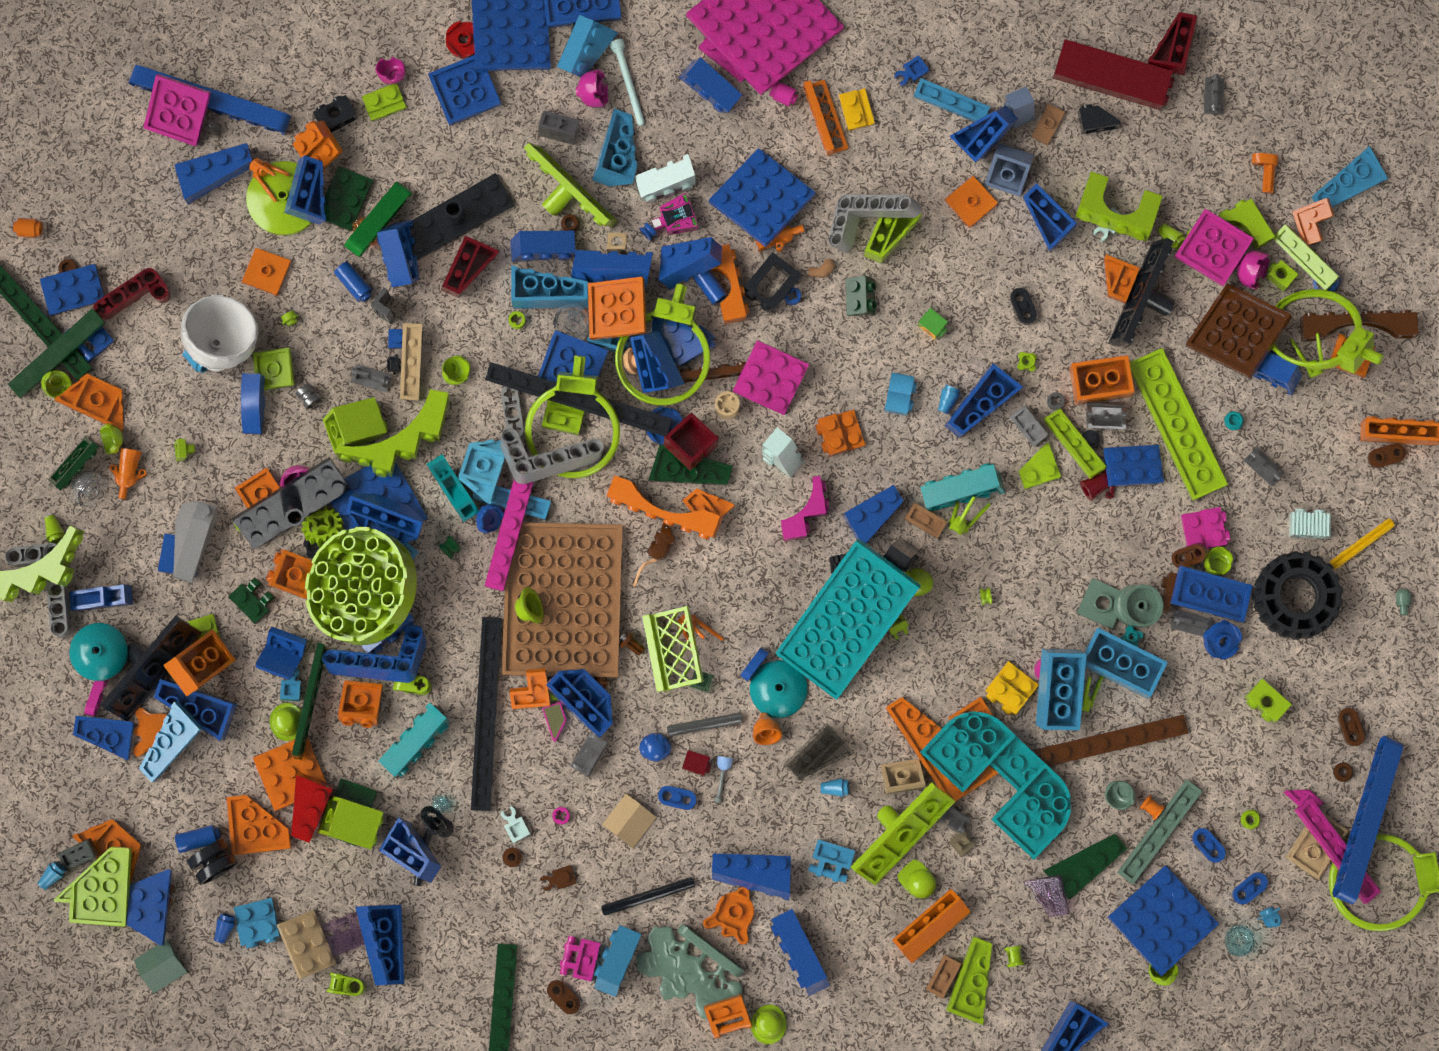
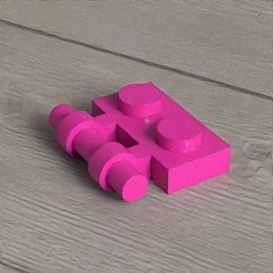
(585, 960)

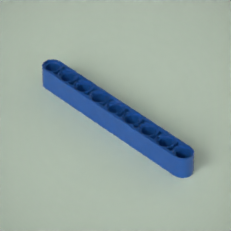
(222, 103)
(1367, 820)

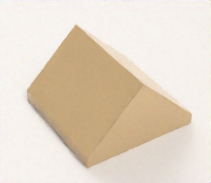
(902, 776)
(629, 820)

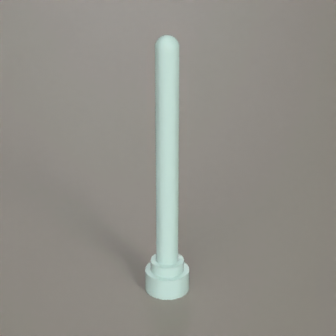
(617, 46)

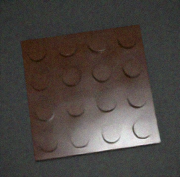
(1238, 330)

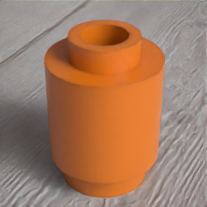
(28, 227)

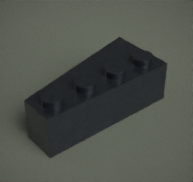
(902, 554)

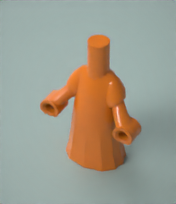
(782, 238)
(127, 468)

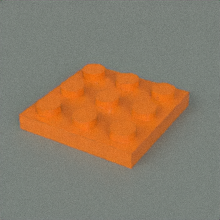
(617, 308)
(279, 771)

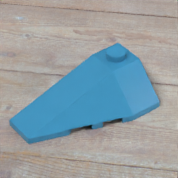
(617, 156)

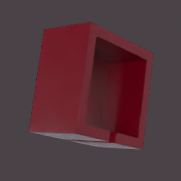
(690, 441)

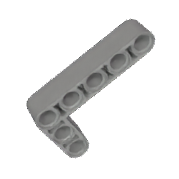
(853, 206)
(547, 459)
(53, 600)

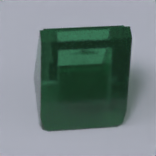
(703, 686)

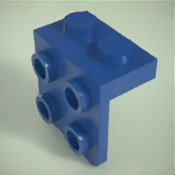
(281, 653)

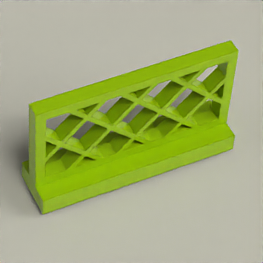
(658, 654)

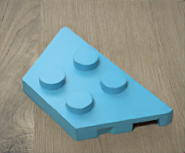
(482, 468)

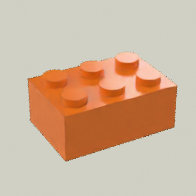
(1101, 379)
(199, 662)

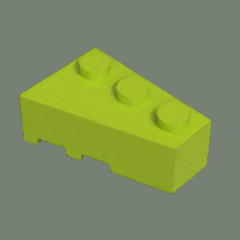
(888, 235)

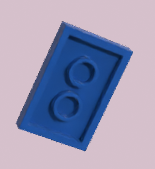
(72, 289)
(1133, 465)

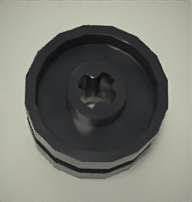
(211, 862)

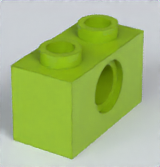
(1278, 703)

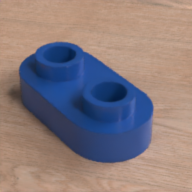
(677, 797)
(1208, 845)
(1249, 888)

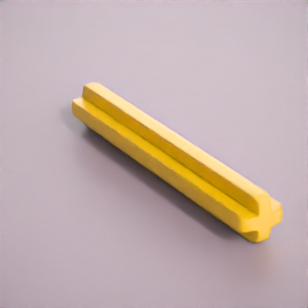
(1362, 543)

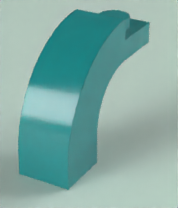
(452, 488)

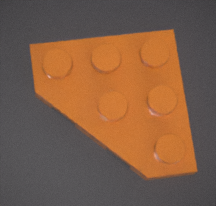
(254, 828)

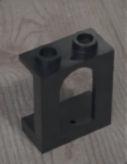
(773, 302)

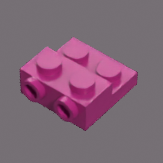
(1205, 528)

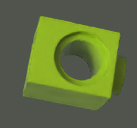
(1289, 274)

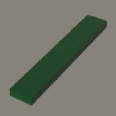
(56, 353)
(309, 702)

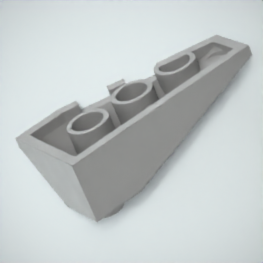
(192, 534)

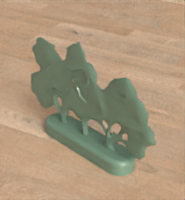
(684, 972)

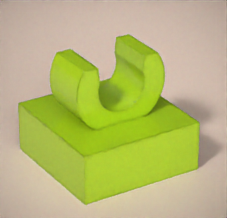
(182, 449)
(898, 625)

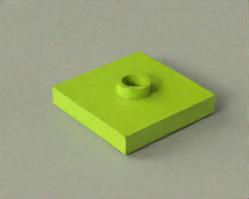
(275, 367)

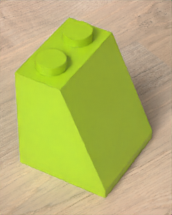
(355, 423)
(351, 822)

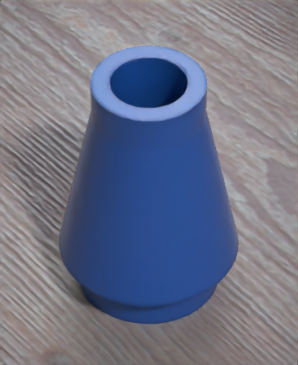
(224, 925)

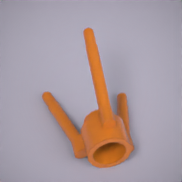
(260, 169)
(695, 621)

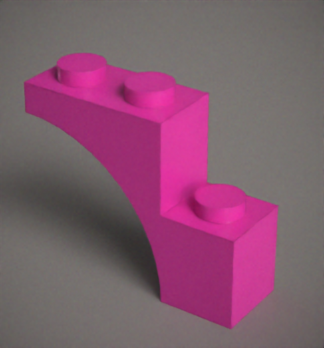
(795, 526)

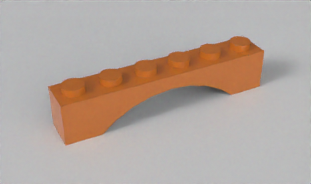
(628, 493)

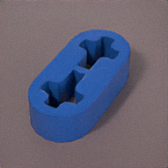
(754, 664)

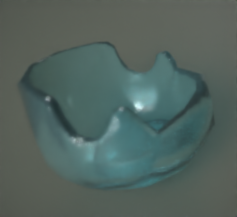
(1245, 946)

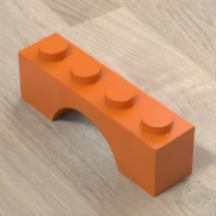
(732, 307)

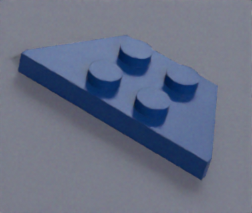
(680, 340)
(149, 906)

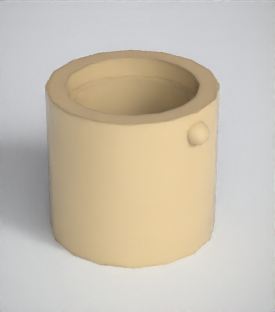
(727, 405)

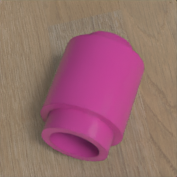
(783, 94)

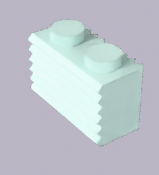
(1310, 524)

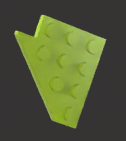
(101, 891)

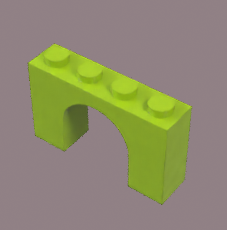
(1094, 210)
(1250, 220)

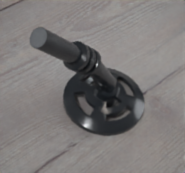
(433, 826)

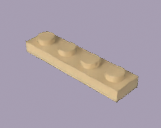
(411, 361)

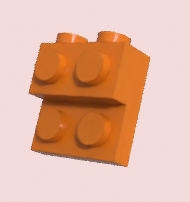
(317, 143)
(840, 433)
(289, 573)
(360, 703)

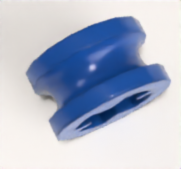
(648, 231)
(794, 301)

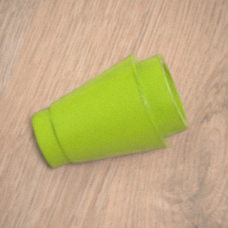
(1168, 232)
(54, 531)

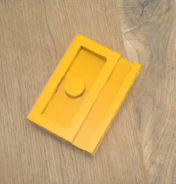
(856, 109)

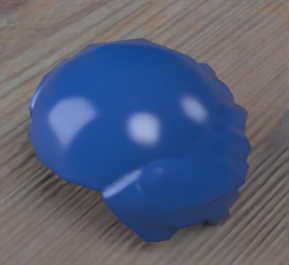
(489, 518)
(655, 747)

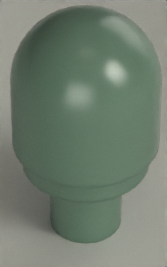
(1403, 599)

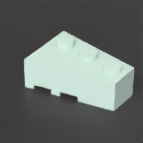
(666, 180)
(780, 451)

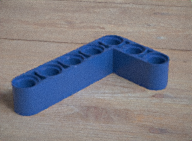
(381, 666)

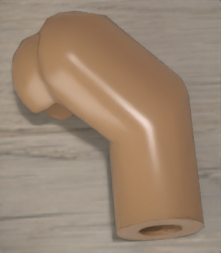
(823, 271)

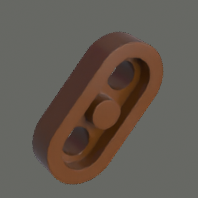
(1387, 455)
(1191, 555)
(1353, 726)
(563, 997)

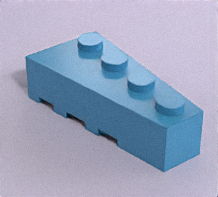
(543, 290)

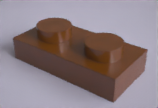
(1168, 585)

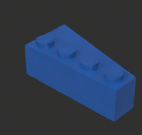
(755, 872)
(383, 942)
(800, 952)

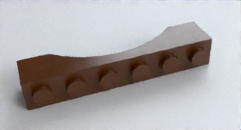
(1398, 325)

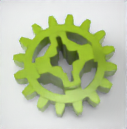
(322, 526)

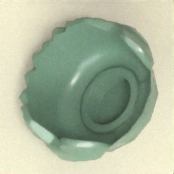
(1120, 795)

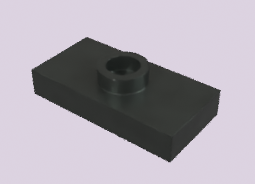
(78, 854)

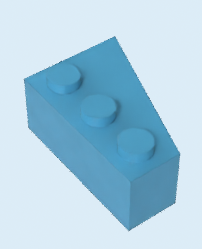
(585, 46)
(616, 960)

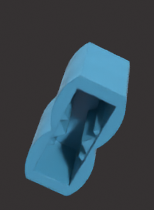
(899, 394)

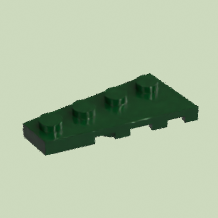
(670, 469)
(1086, 865)

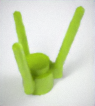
(1311, 372)
(959, 524)
(1087, 701)

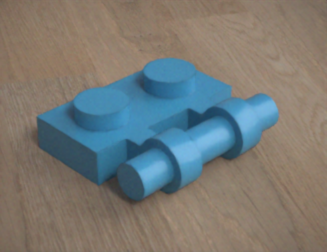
(834, 855)

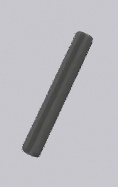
(704, 724)

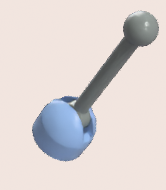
(723, 763)

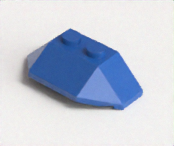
(384, 515)
(583, 698)

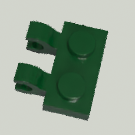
(248, 603)

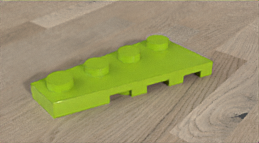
(971, 984)

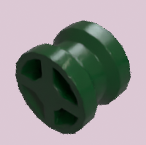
(450, 547)

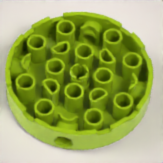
(361, 586)

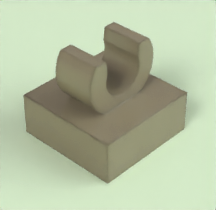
(962, 843)

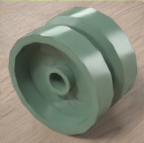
(1138, 605)

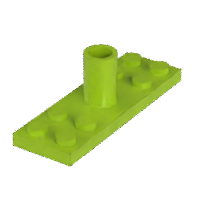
(567, 189)
(901, 832)

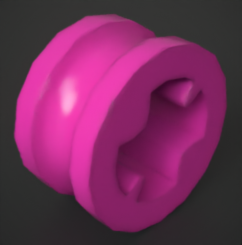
(562, 809)

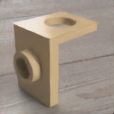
(621, 249)

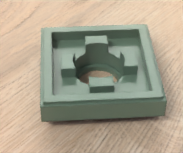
(1091, 611)

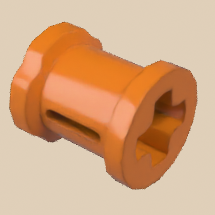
(1152, 807)

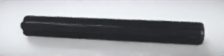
(648, 896)

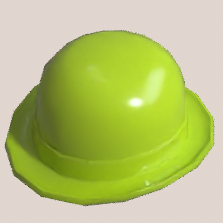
(529, 606)
(285, 721)
(768, 1024)

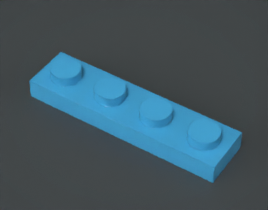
(950, 101)
(536, 506)

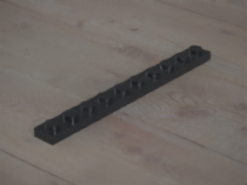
(537, 386)
(486, 714)

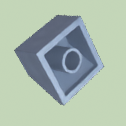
(1009, 169)

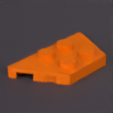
(95, 399)
(110, 835)

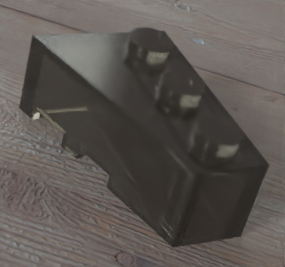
(818, 752)

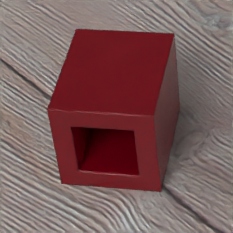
(697, 763)

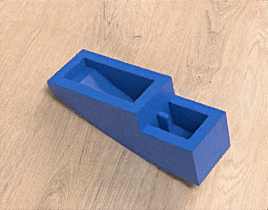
(252, 403)
(101, 597)

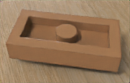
(1047, 124)
(925, 520)
(943, 976)

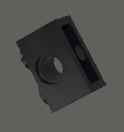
(346, 113)

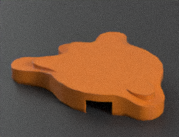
(147, 729)
(733, 914)

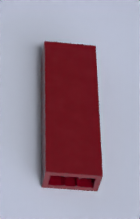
(1113, 75)

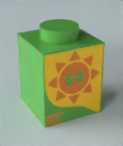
(933, 324)

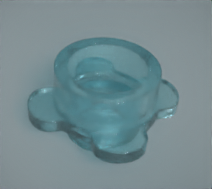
(440, 803)

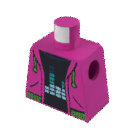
(676, 216)

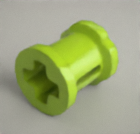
(1014, 956)

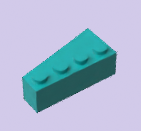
(962, 487)
(414, 741)

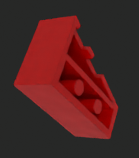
(309, 804)

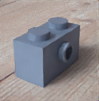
(1021, 105)

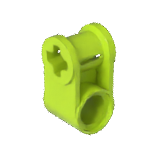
(411, 687)
(342, 985)

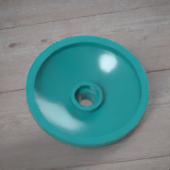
(110, 658)
(773, 702)

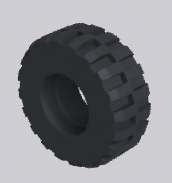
(1277, 615)

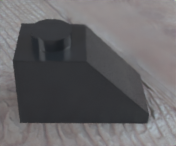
(1095, 119)

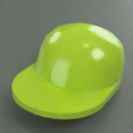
(917, 880)

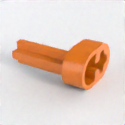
(1269, 162)

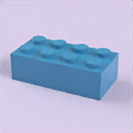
(1123, 663)
(1061, 689)

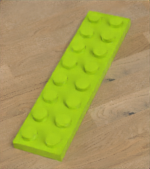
(1177, 424)

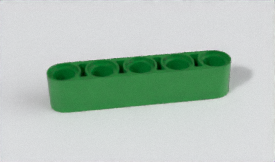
(377, 219)

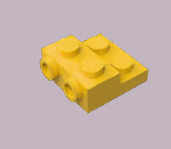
(1010, 689)

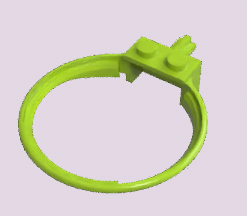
(676, 312)
(1356, 347)
(584, 384)
(1427, 877)

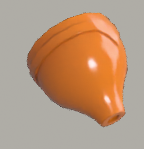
(766, 730)

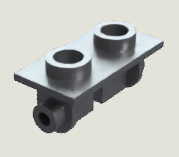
(1213, 95)
(371, 378)
(1264, 466)
(1190, 623)
(957, 820)

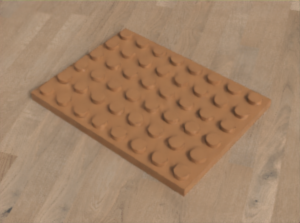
(580, 593)

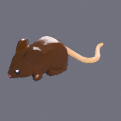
(659, 548)

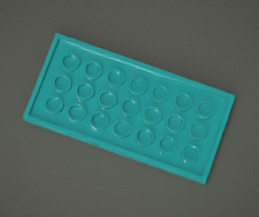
(847, 619)

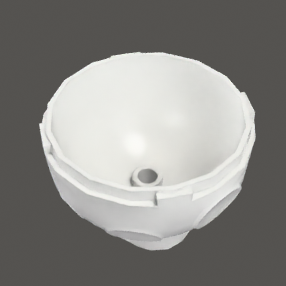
(218, 322)

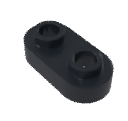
(1023, 306)

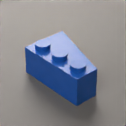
(306, 191)
(654, 363)

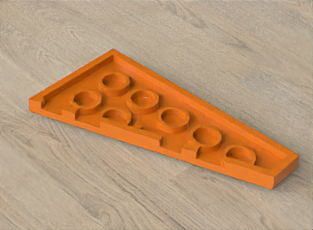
(918, 732)

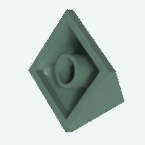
(160, 966)

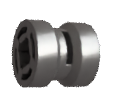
(307, 395)

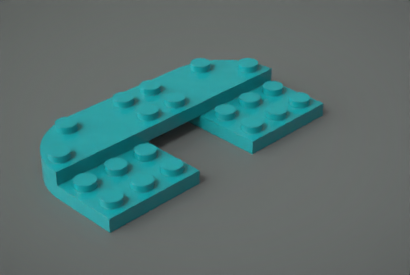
(1042, 798)

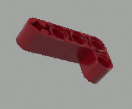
(128, 297)

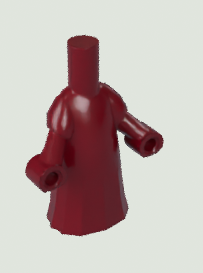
(1096, 485)

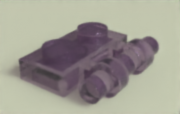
(347, 939)

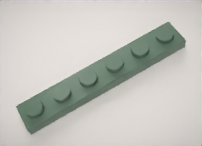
(1159, 832)

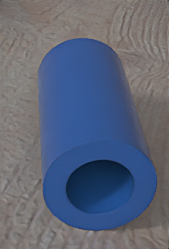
(353, 282)
(710, 286)
(197, 838)

